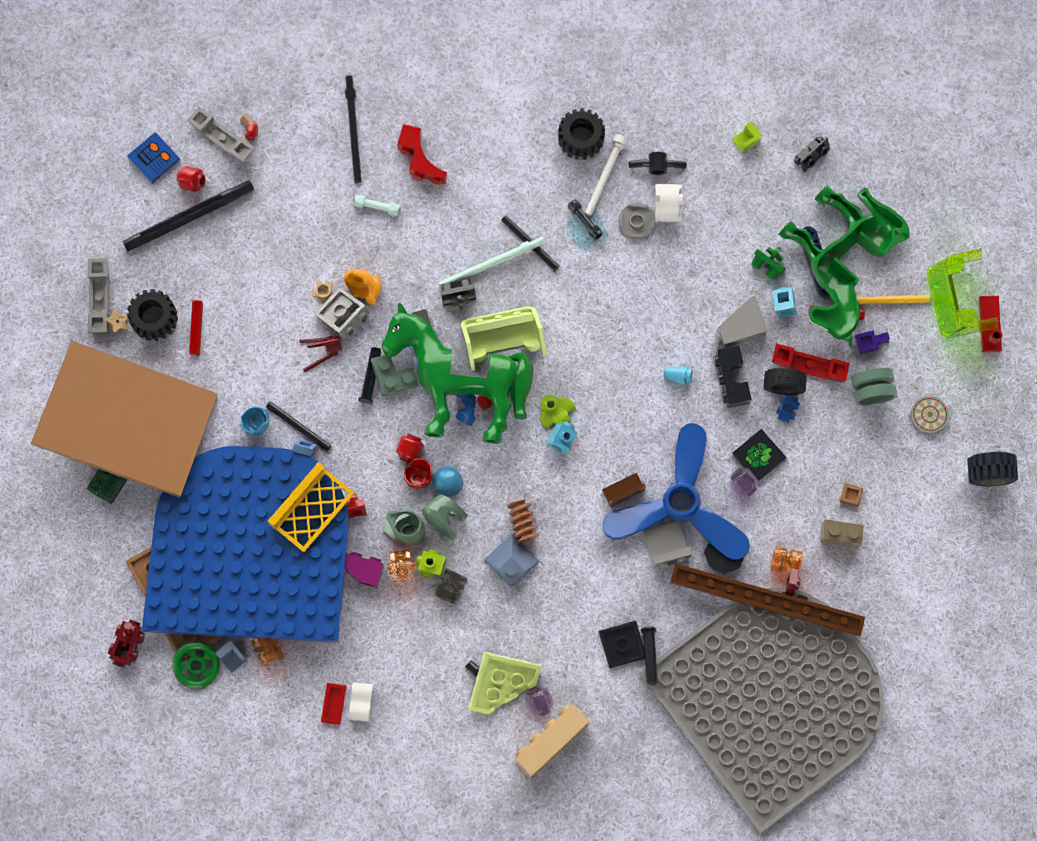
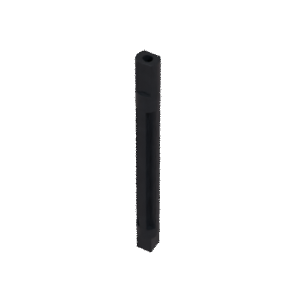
(188, 215)

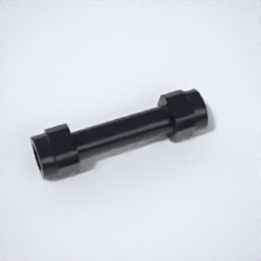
(594, 230)

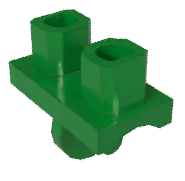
(760, 258)

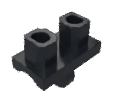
(459, 295)

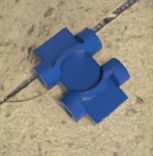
(786, 412)

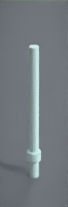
(525, 247)

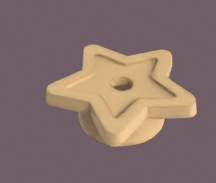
(320, 287)
(114, 325)

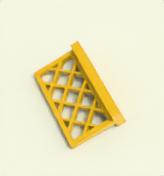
(297, 497)

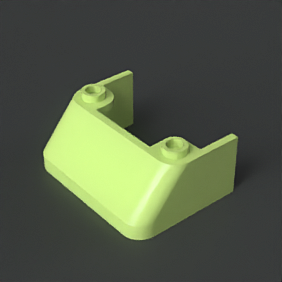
(502, 332)

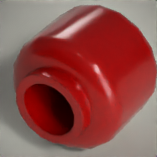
(191, 178)
(409, 448)

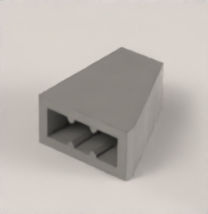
(742, 325)

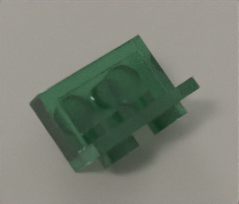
(106, 485)

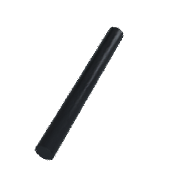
(524, 237)
(297, 425)

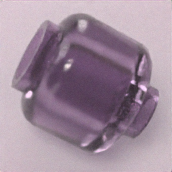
(743, 482)
(539, 700)

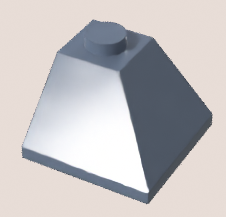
(511, 560)

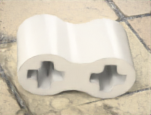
(360, 702)

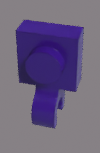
(869, 341)

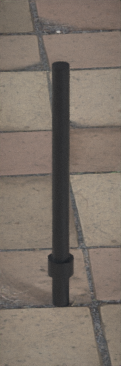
(350, 95)

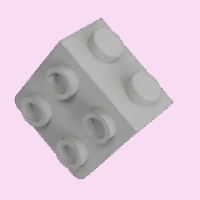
(667, 545)

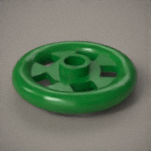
(191, 681)

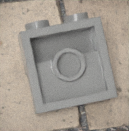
(343, 313)

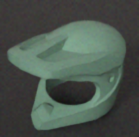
(437, 513)
(404, 527)

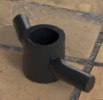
(657, 163)

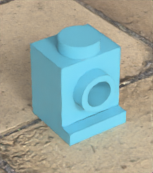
(782, 308)
(557, 440)

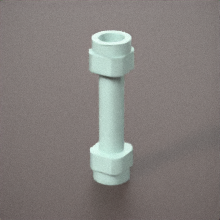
(361, 202)

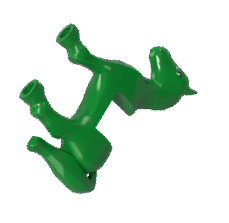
(872, 232)
(435, 375)

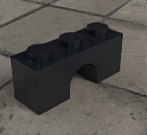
(734, 393)

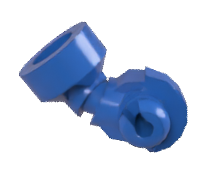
(467, 414)

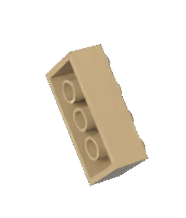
(556, 737)

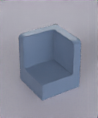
(231, 656)

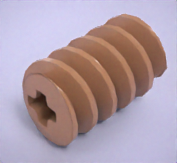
(522, 520)

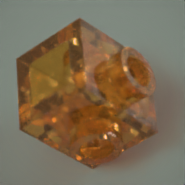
(401, 566)

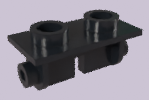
(819, 147)

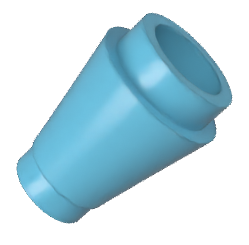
(678, 374)

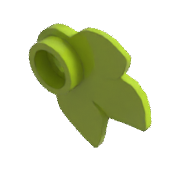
(557, 413)

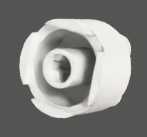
(668, 203)

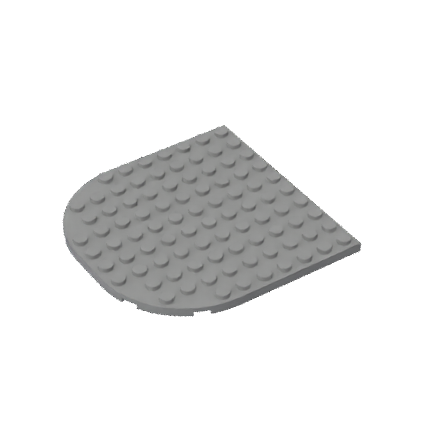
(771, 704)

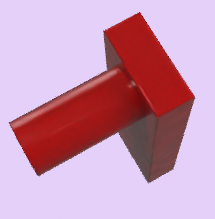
(990, 338)

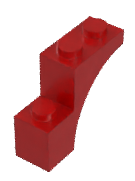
(420, 166)

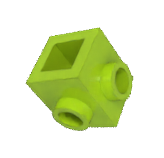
(435, 569)

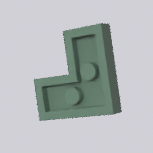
(391, 380)

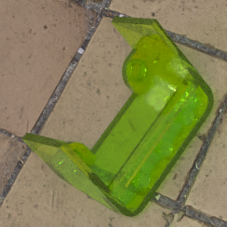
(950, 319)

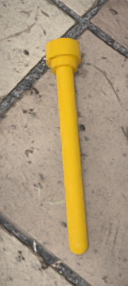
(894, 299)

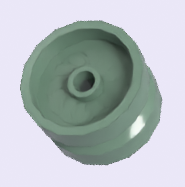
(874, 386)

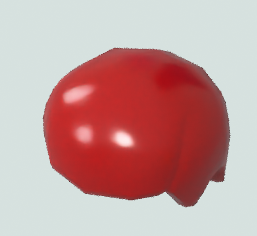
(418, 473)

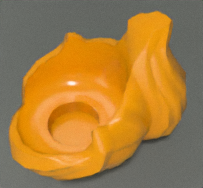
(363, 285)

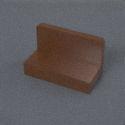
(623, 489)

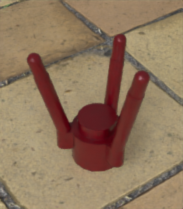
(331, 344)

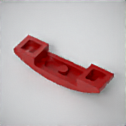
(810, 364)

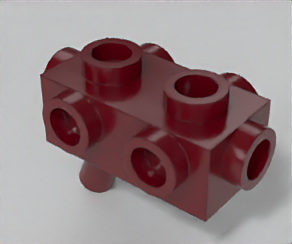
(127, 639)

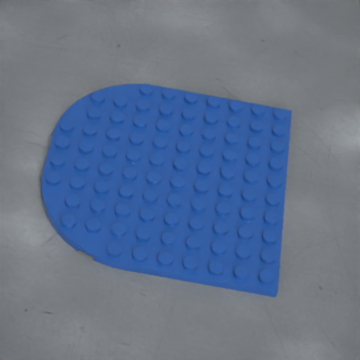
(231, 573)

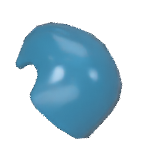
(258, 416)
(447, 481)

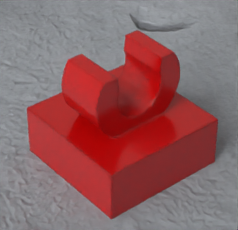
(356, 507)

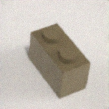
(842, 533)

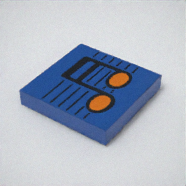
(153, 157)

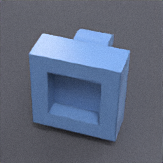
(304, 447)

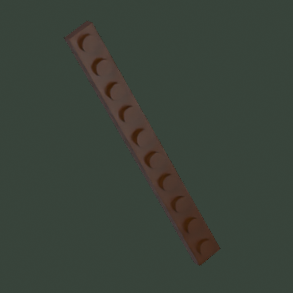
(767, 600)

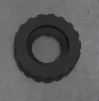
(785, 381)

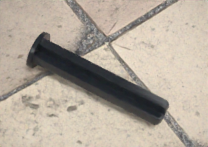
(368, 386)
(650, 654)

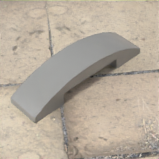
(220, 136)
(98, 295)

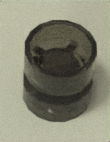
(450, 587)

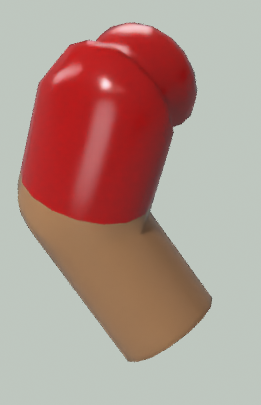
(252, 127)

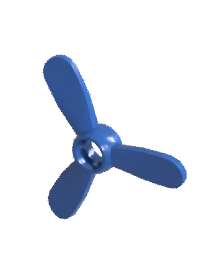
(713, 528)

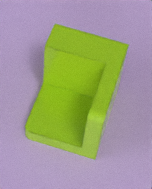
(747, 138)

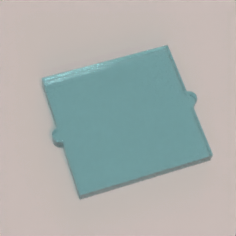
(580, 231)

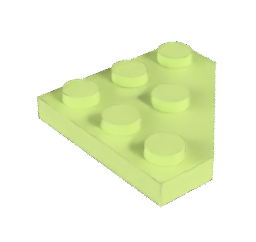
(501, 681)

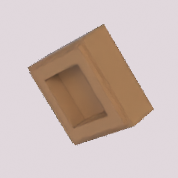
(851, 495)

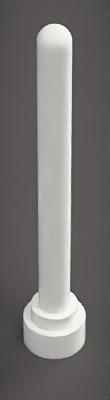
(619, 142)

